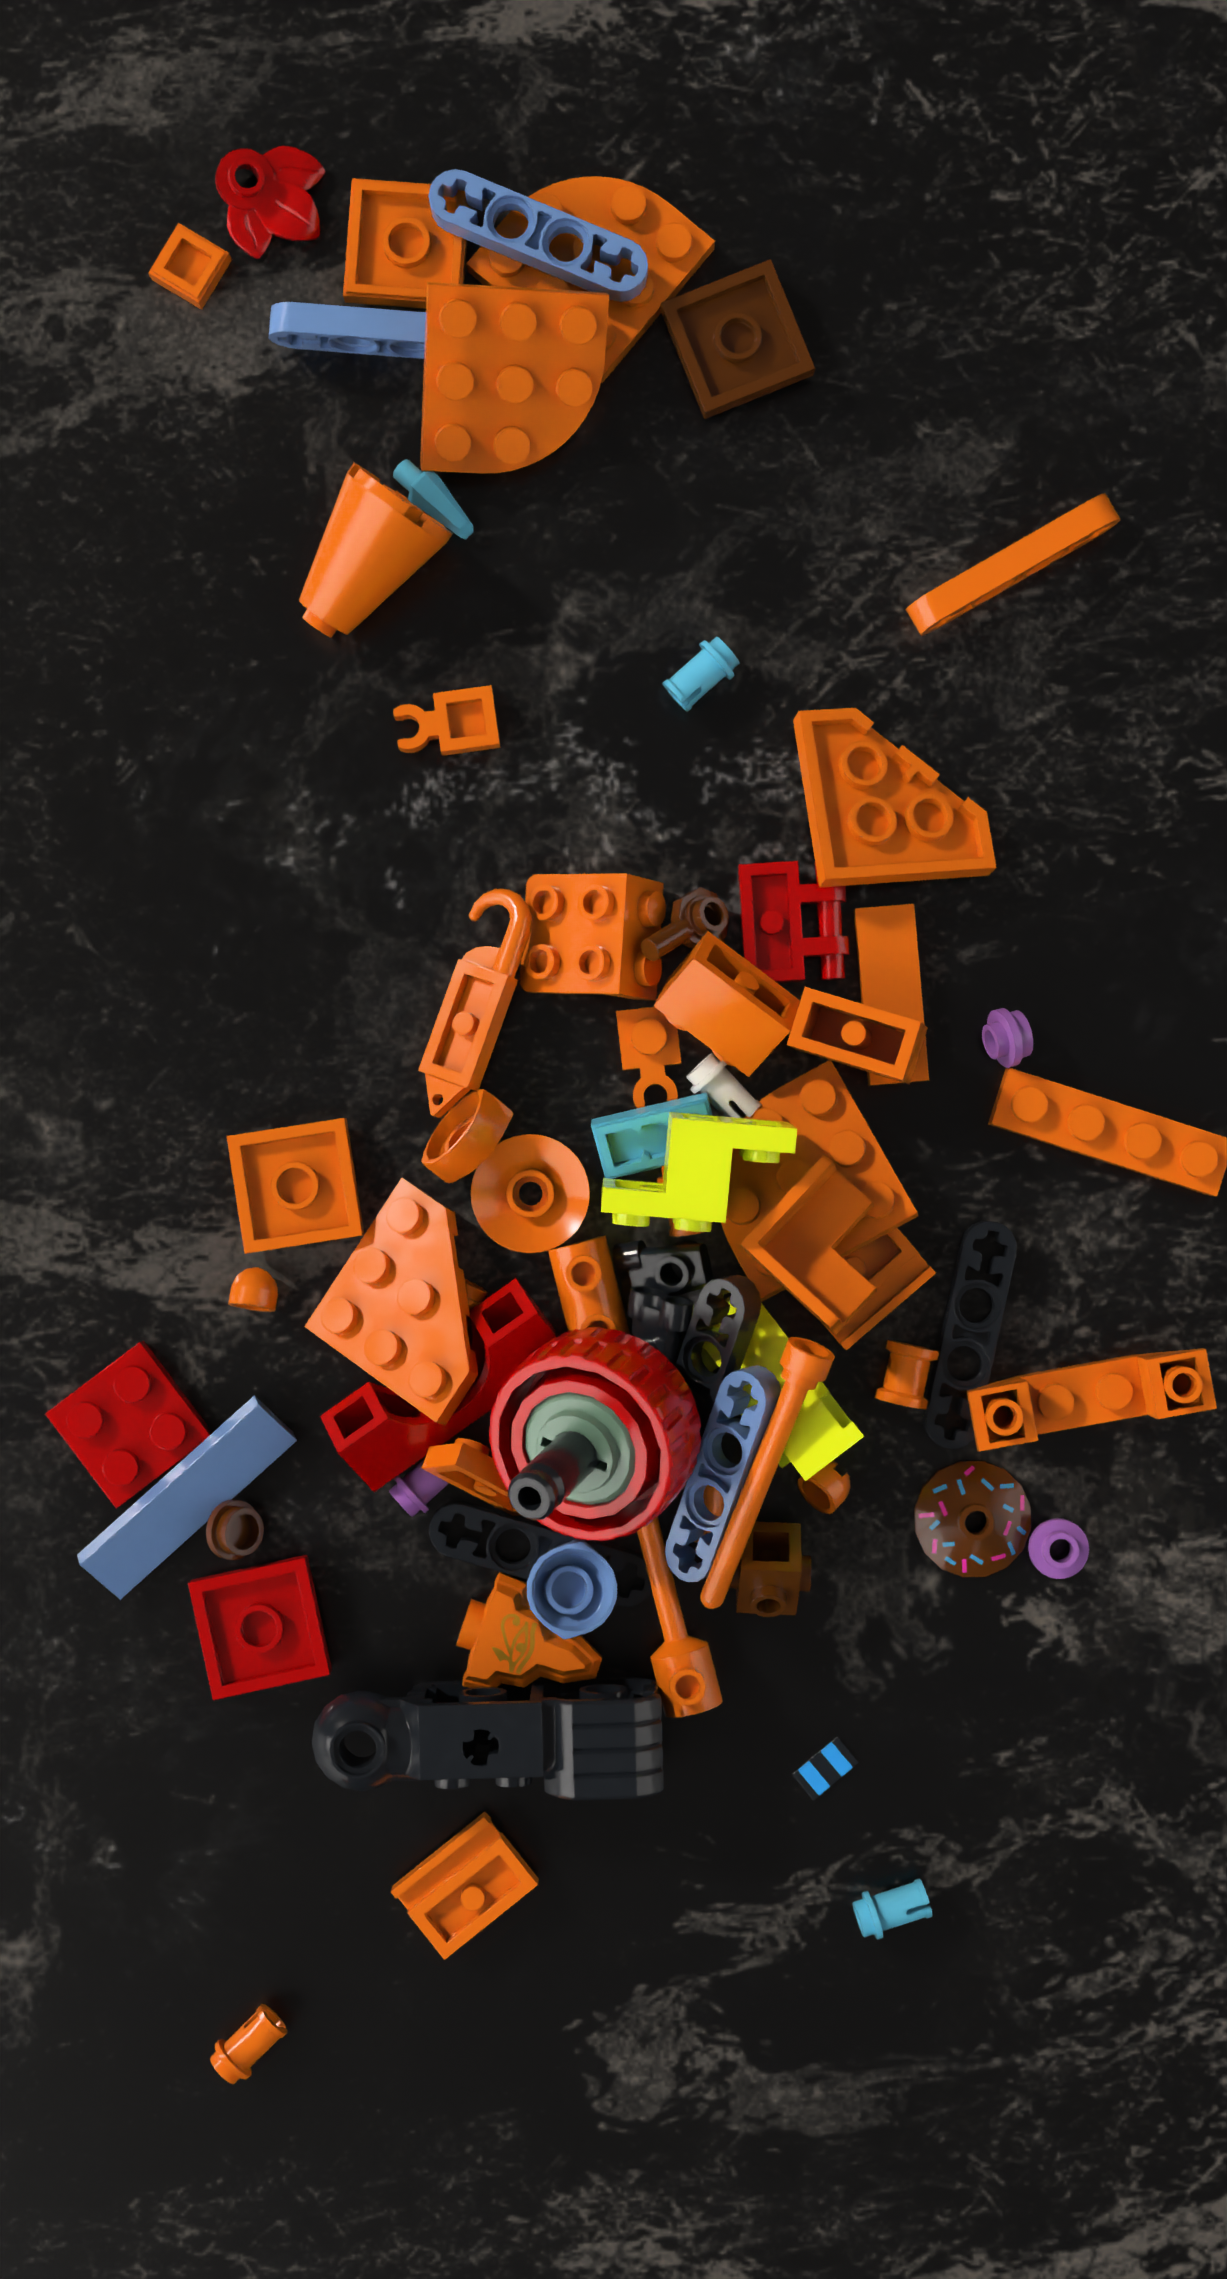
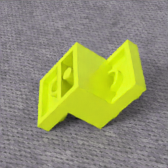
(696, 1170)

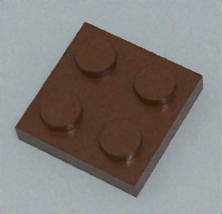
(737, 339)

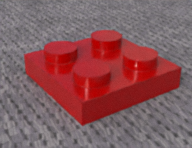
(129, 1424)
(260, 1627)

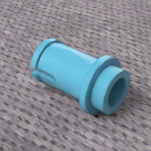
(702, 673)
(891, 1908)

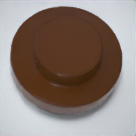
(234, 1530)

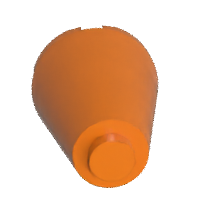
(366, 552)

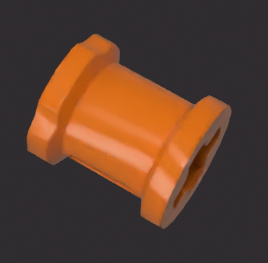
(906, 1374)

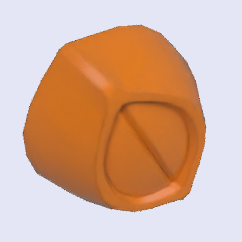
(466, 1135)

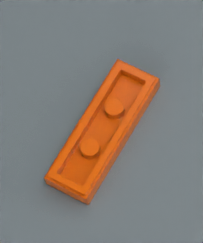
(890, 970)

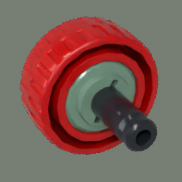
(594, 1434)

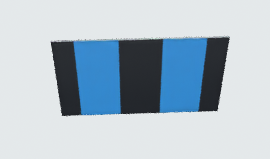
(825, 1768)

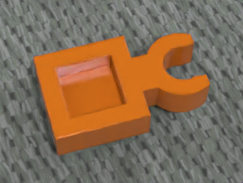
(461, 721)
(649, 1045)

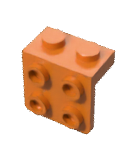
(591, 935)

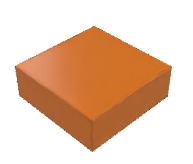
(190, 266)

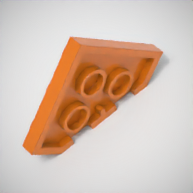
(881, 808)
(405, 1305)

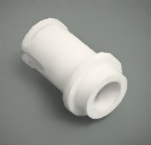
(722, 1088)

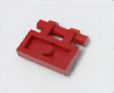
(773, 922)

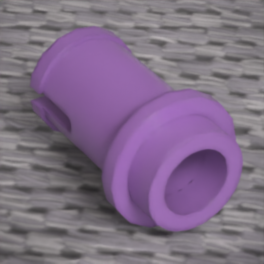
(416, 1489)

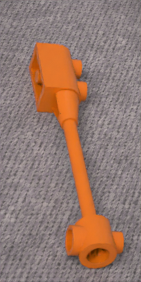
(682, 1662)

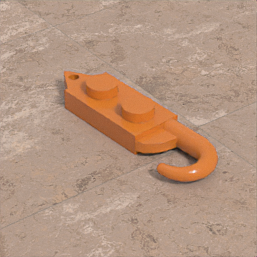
(475, 1007)

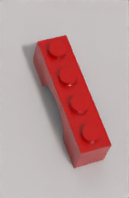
(387, 1435)

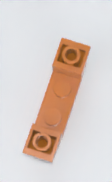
(1090, 1394)

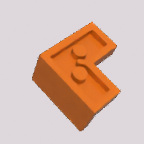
(799, 1242)

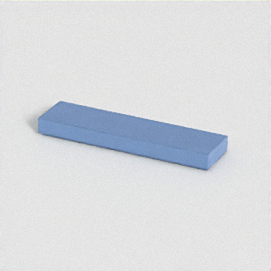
(186, 1497)

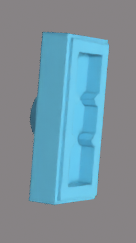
(638, 1137)

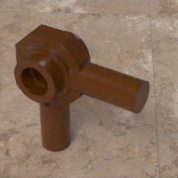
(690, 921)

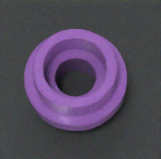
(1007, 1037)
(1040, 1545)

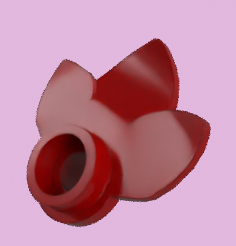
(276, 203)

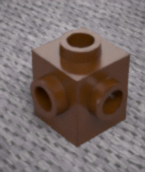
(772, 1570)

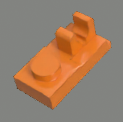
(470, 1469)

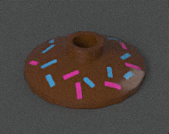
(948, 1501)

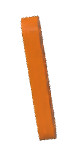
(1013, 564)

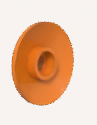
(498, 1200)

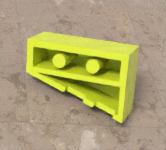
(821, 1426)

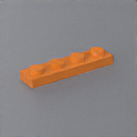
(1110, 1132)

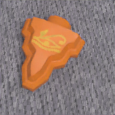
(515, 1647)

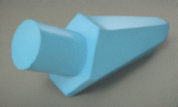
(433, 497)

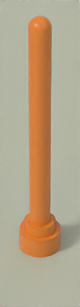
(803, 1367)

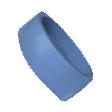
(572, 1589)

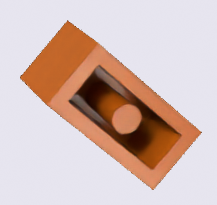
(728, 1004)
(857, 1035)

